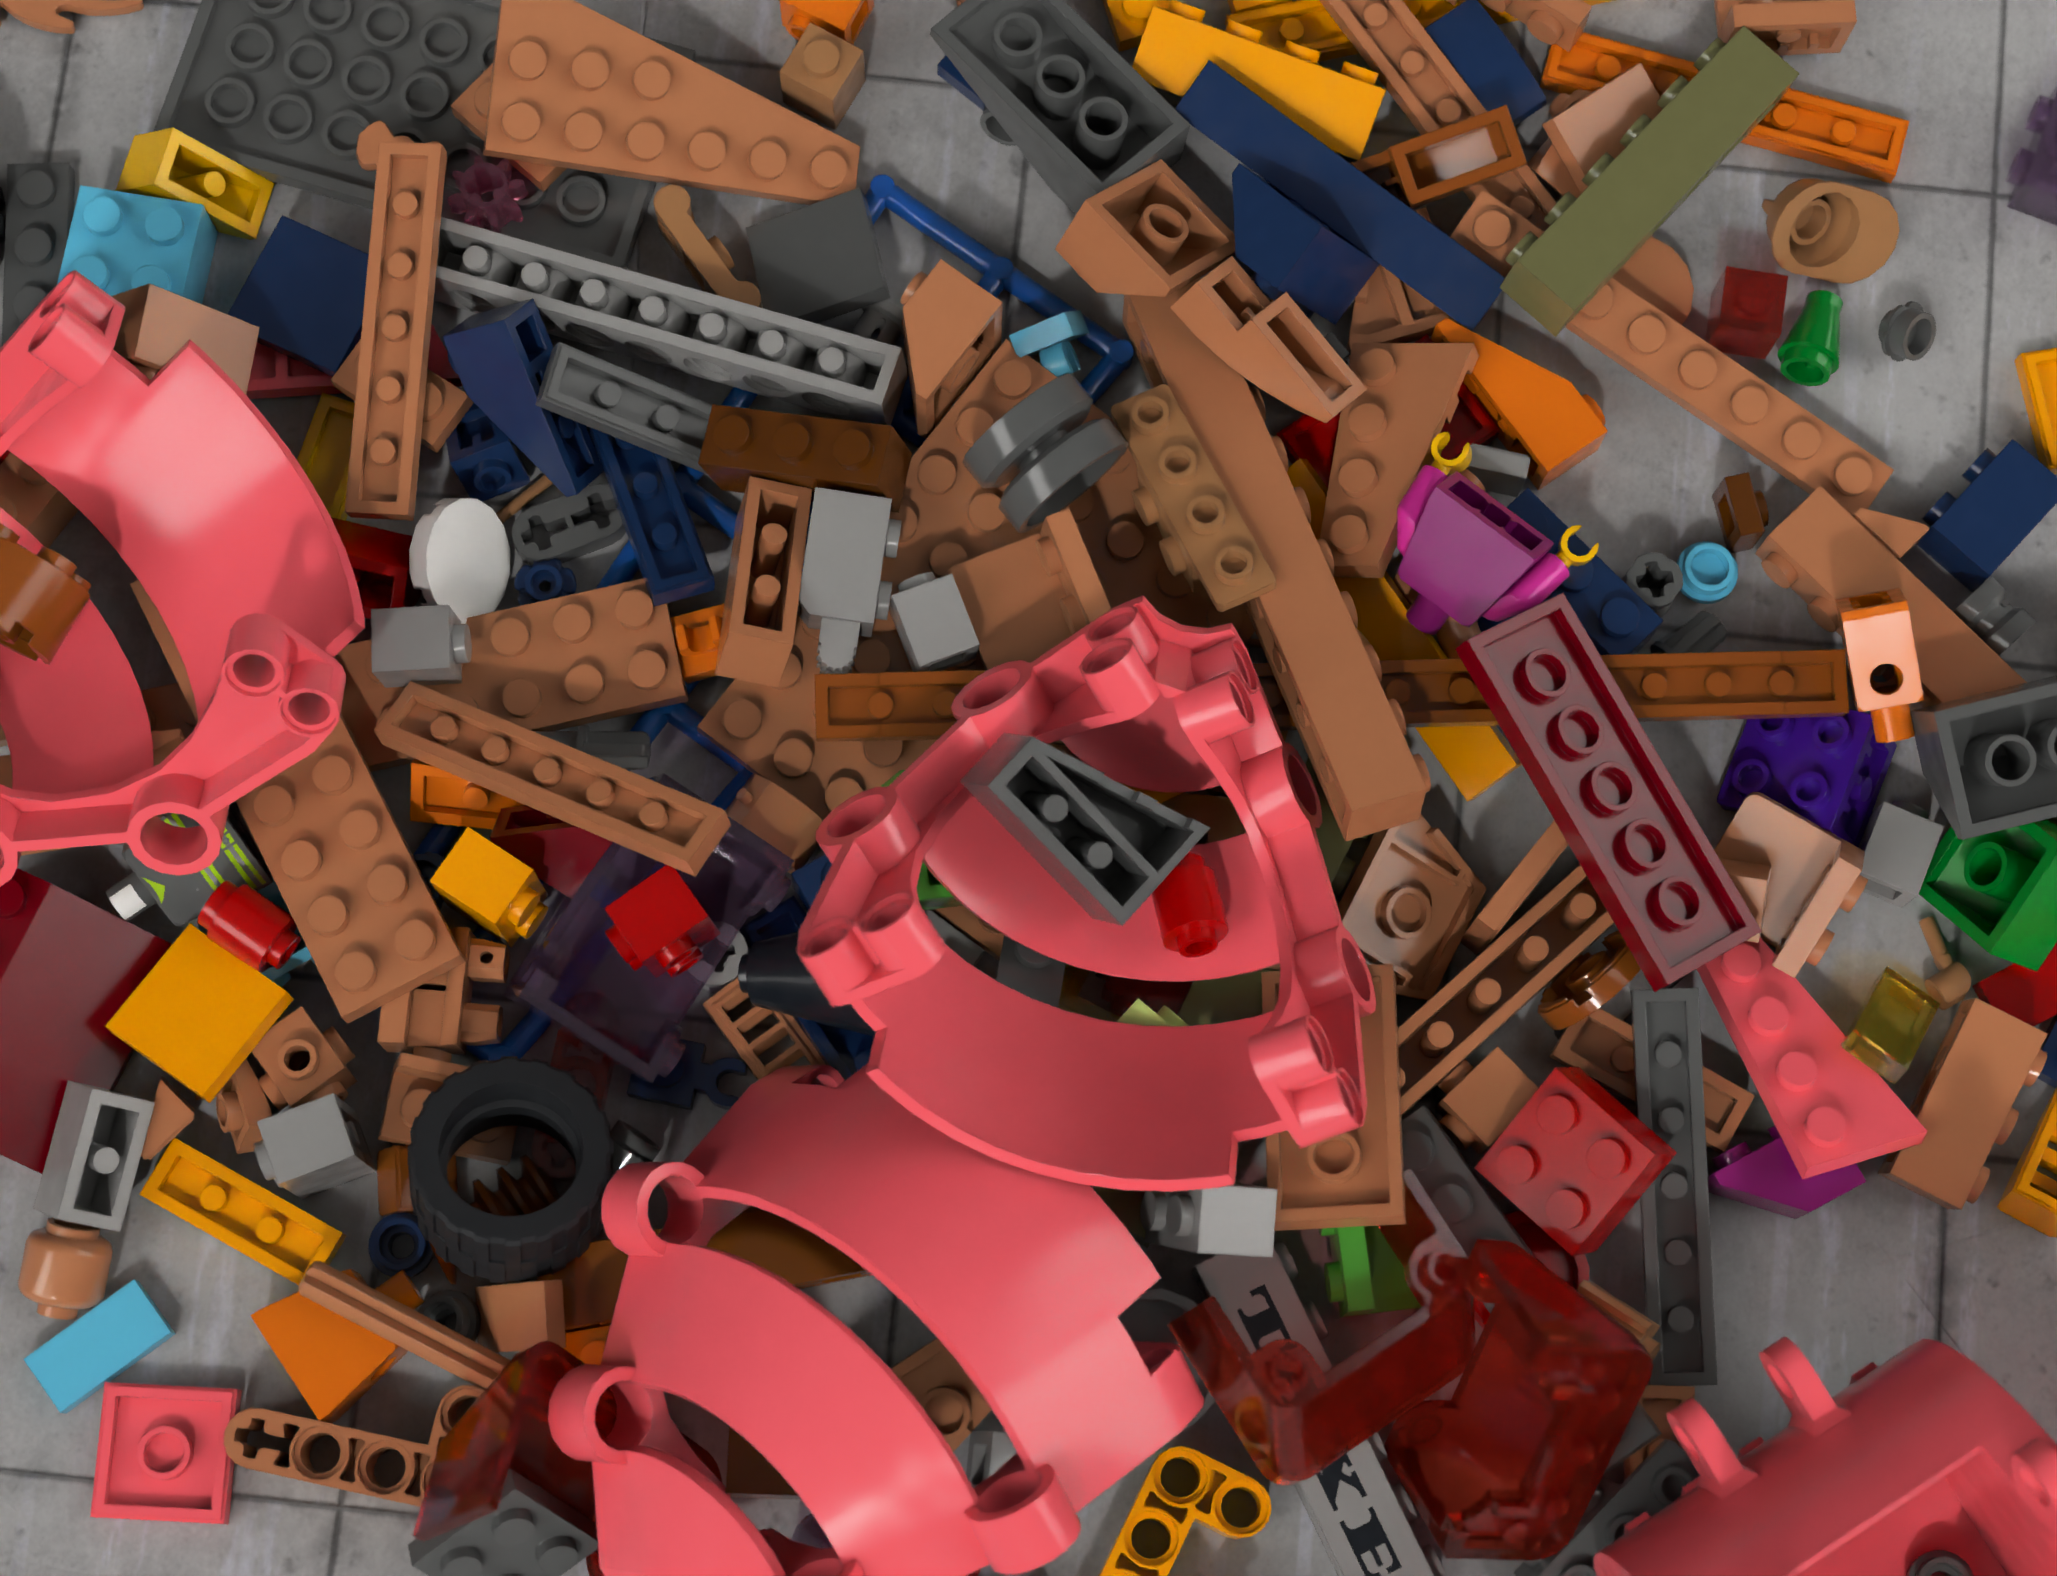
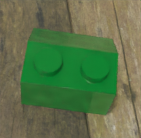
(2000, 889)

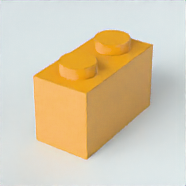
(491, 888)

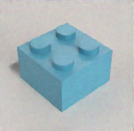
(140, 240)

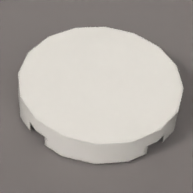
(460, 557)

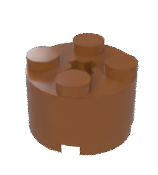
(37, 598)

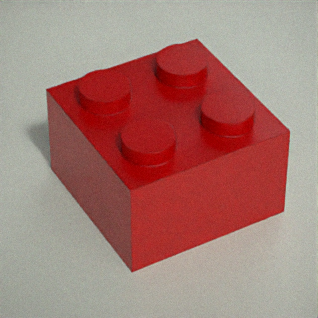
(1575, 1160)

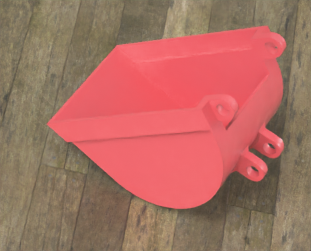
(1859, 1480)

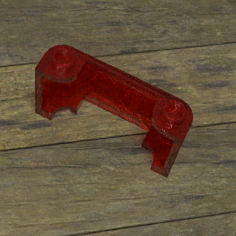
(1530, 1421)

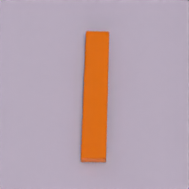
(1797, 126)

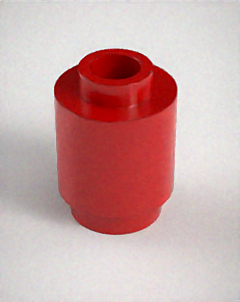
(1190, 908)
(249, 926)

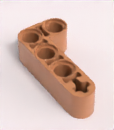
(357, 1449)

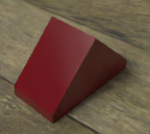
(552, 848)

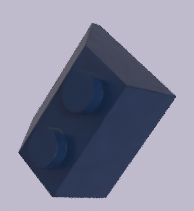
(1294, 250)

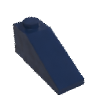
(502, 367)

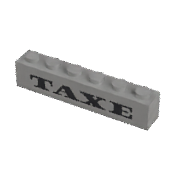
(1350, 1500)

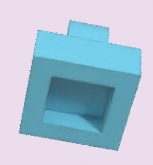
(1052, 342)

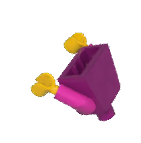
(1471, 551)

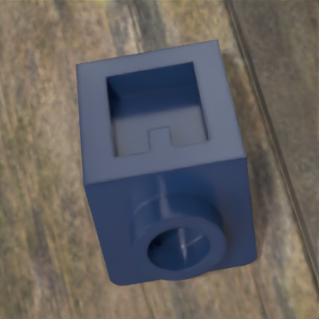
(485, 457)

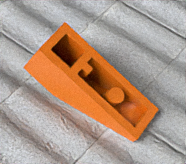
(1530, 406)

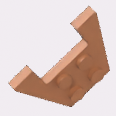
(1410, 905)

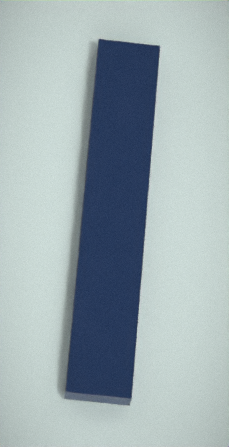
(1341, 196)

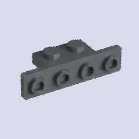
(1648, 1489)

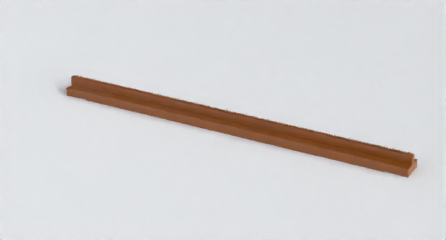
(1428, 691)

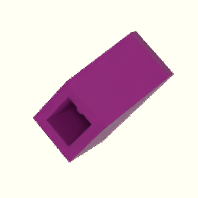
(1773, 1182)

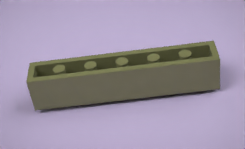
(1647, 180)

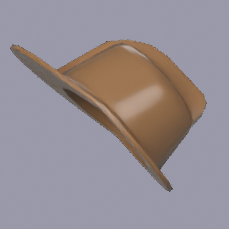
(1830, 230)

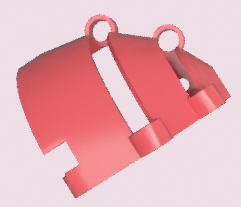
(228, 552)
(1061, 1088)
(992, 1258)

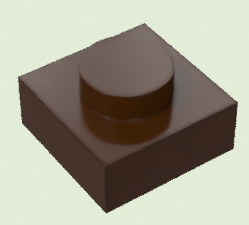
(1740, 512)

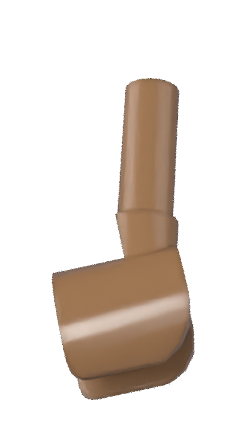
(1953, 979)

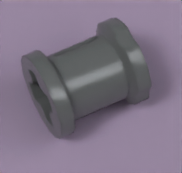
(1660, 574)

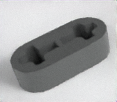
(565, 512)

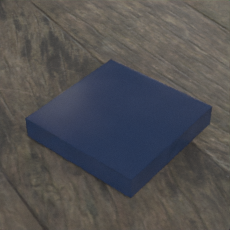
(306, 296)

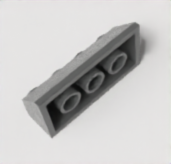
(1992, 757)

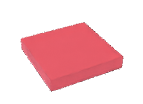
(164, 1453)

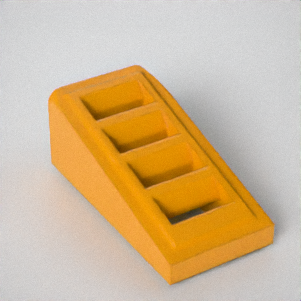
(2030, 1194)

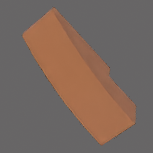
(1268, 342)

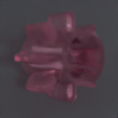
(481, 179)

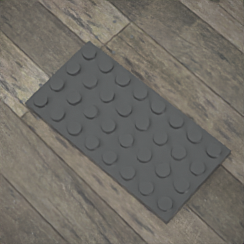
(302, 78)

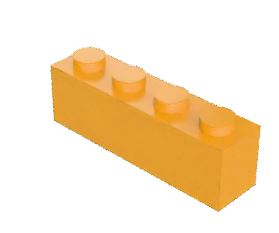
(1322, 101)

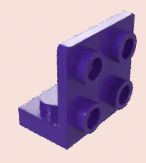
(1813, 766)

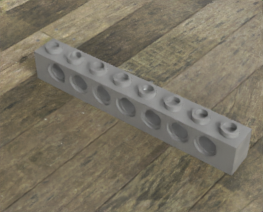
(673, 324)

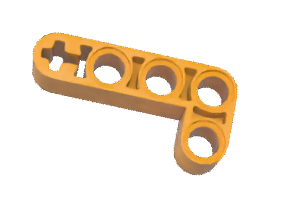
(1178, 1513)

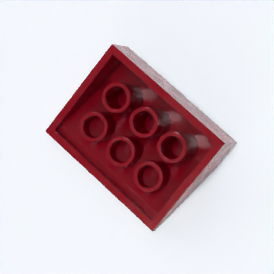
(60, 984)

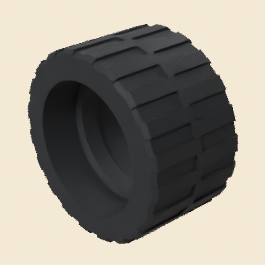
(495, 1096)

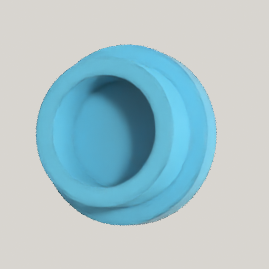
(1707, 572)

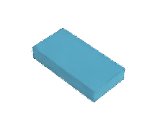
(99, 1346)

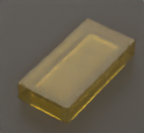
(1890, 1025)

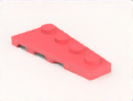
(1816, 1092)

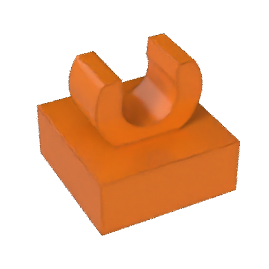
(698, 641)

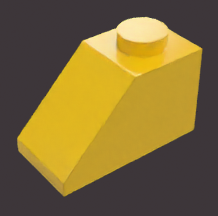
(186, 170)

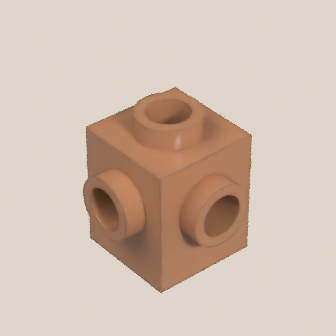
(303, 1061)

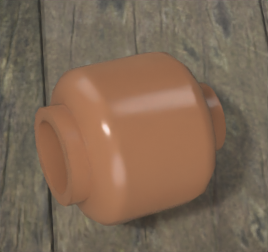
(65, 1268)

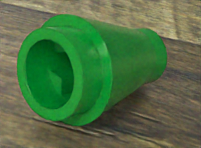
(1813, 342)

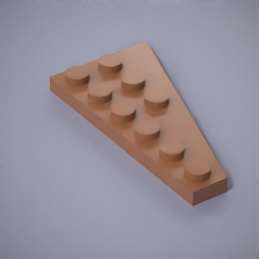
(618, 104)

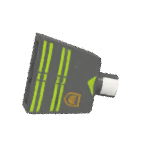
(185, 895)

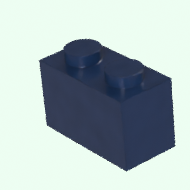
(1992, 516)

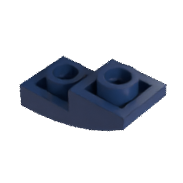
(1487, 61)

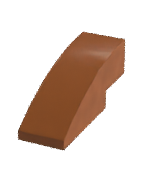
(1447, 159)

